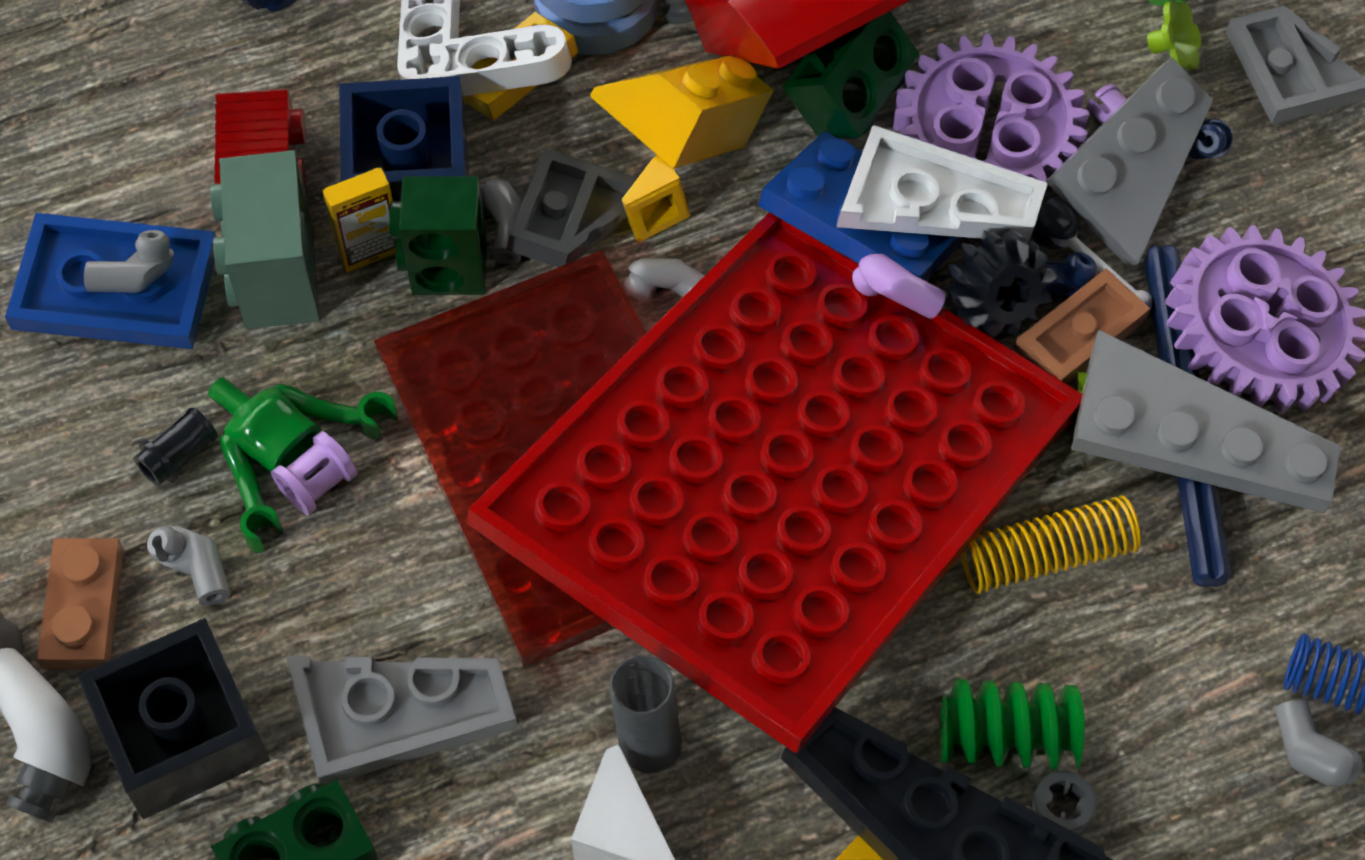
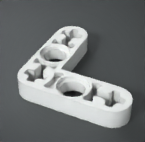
(457, 55)

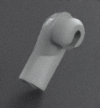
(137, 272)
(194, 556)

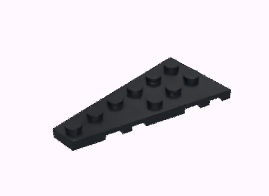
(917, 809)

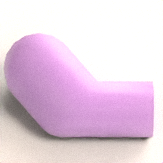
(884, 276)

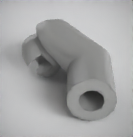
(502, 203)
(660, 272)
(1312, 752)

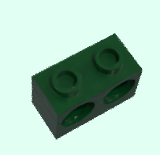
(852, 77)
(440, 235)
(289, 830)

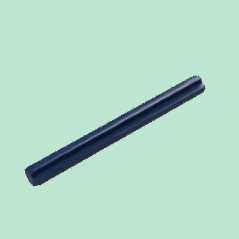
(1199, 500)

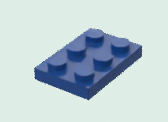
(811, 198)
(52, 292)

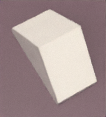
(617, 817)

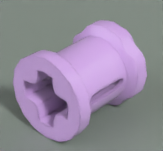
(323, 453)

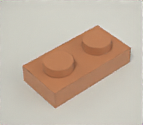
(1065, 336)
(80, 603)

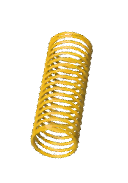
(977, 554)

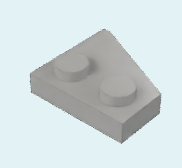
(1291, 65)

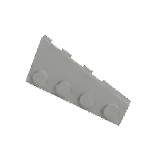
(1188, 428)

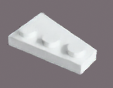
(936, 191)

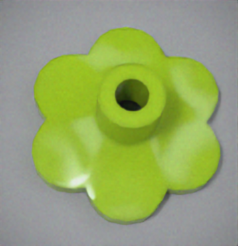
(1177, 35)

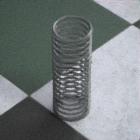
(646, 713)

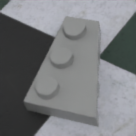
(1133, 161)
(389, 713)

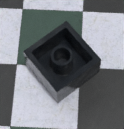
(172, 718)

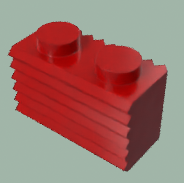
(257, 125)

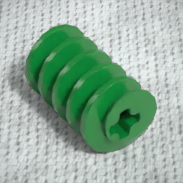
(1012, 723)

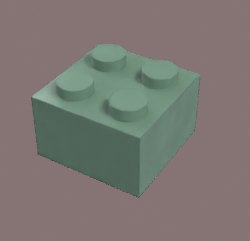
(265, 240)

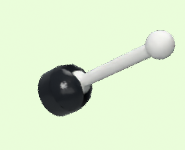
(1058, 228)

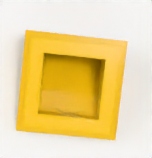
(655, 200)

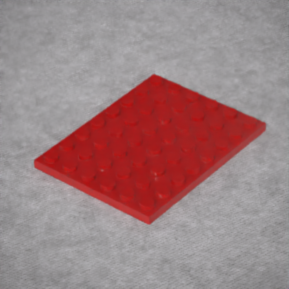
(777, 476)

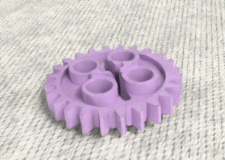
(1043, 131)
(1267, 319)

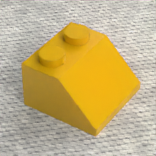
(689, 108)

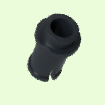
(174, 447)

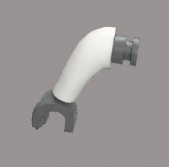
(44, 728)

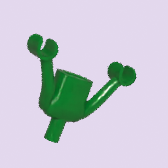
(276, 433)

